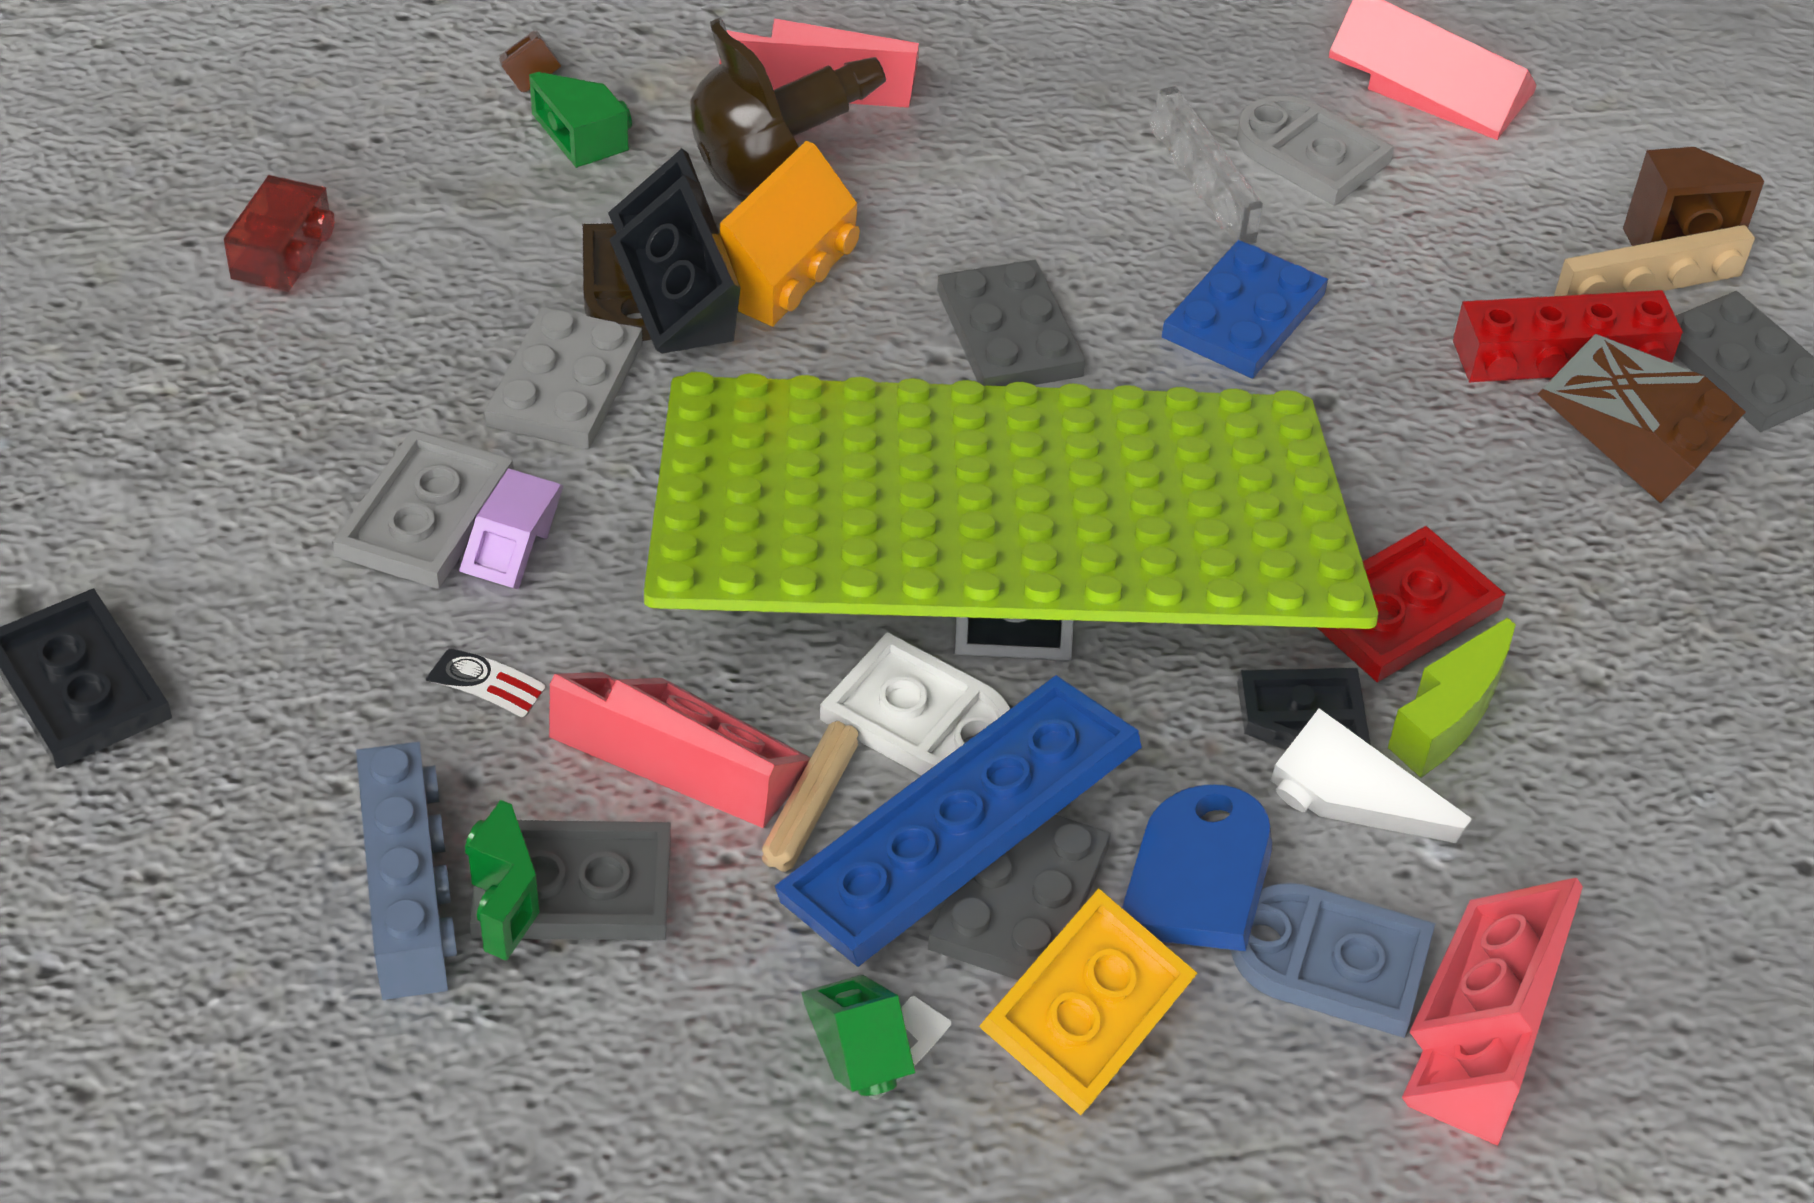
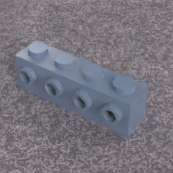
(401, 871)

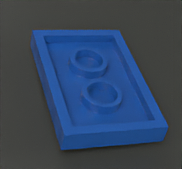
(1244, 308)

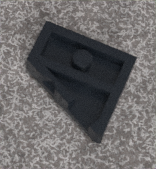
(1284, 700)

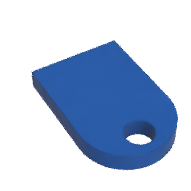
(1201, 877)

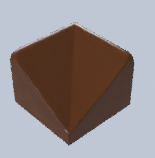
(528, 57)

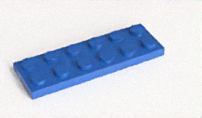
(957, 819)

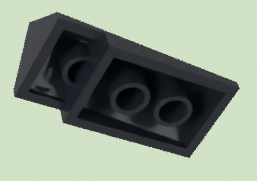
(676, 260)

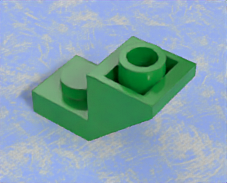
(503, 869)

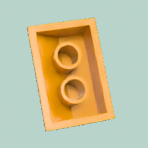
(789, 234)

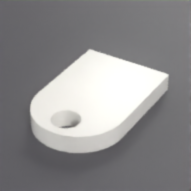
(911, 704)

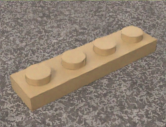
(1659, 264)

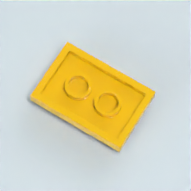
(1088, 1001)

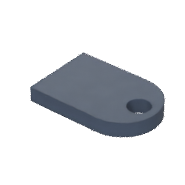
(1337, 956)

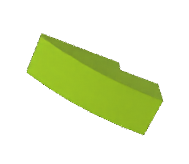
(1451, 700)

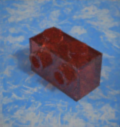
(278, 233)

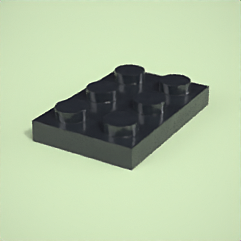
(78, 678)

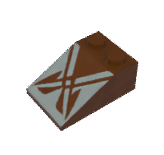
(1642, 412)

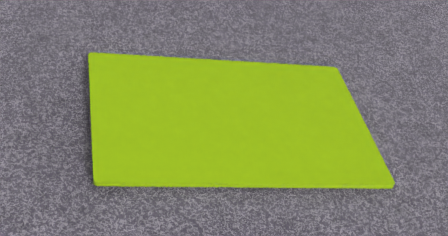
(1001, 504)

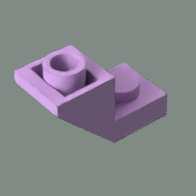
(507, 527)

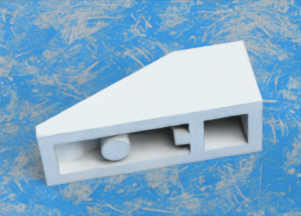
(1356, 784)

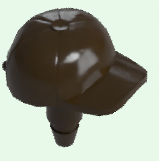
(749, 127)

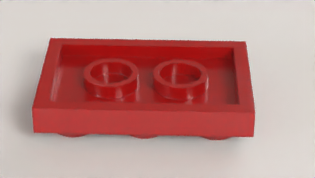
(1422, 600)

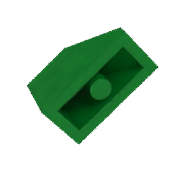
(580, 117)
(861, 1033)

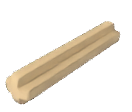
(810, 796)

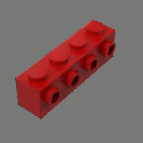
(1543, 333)

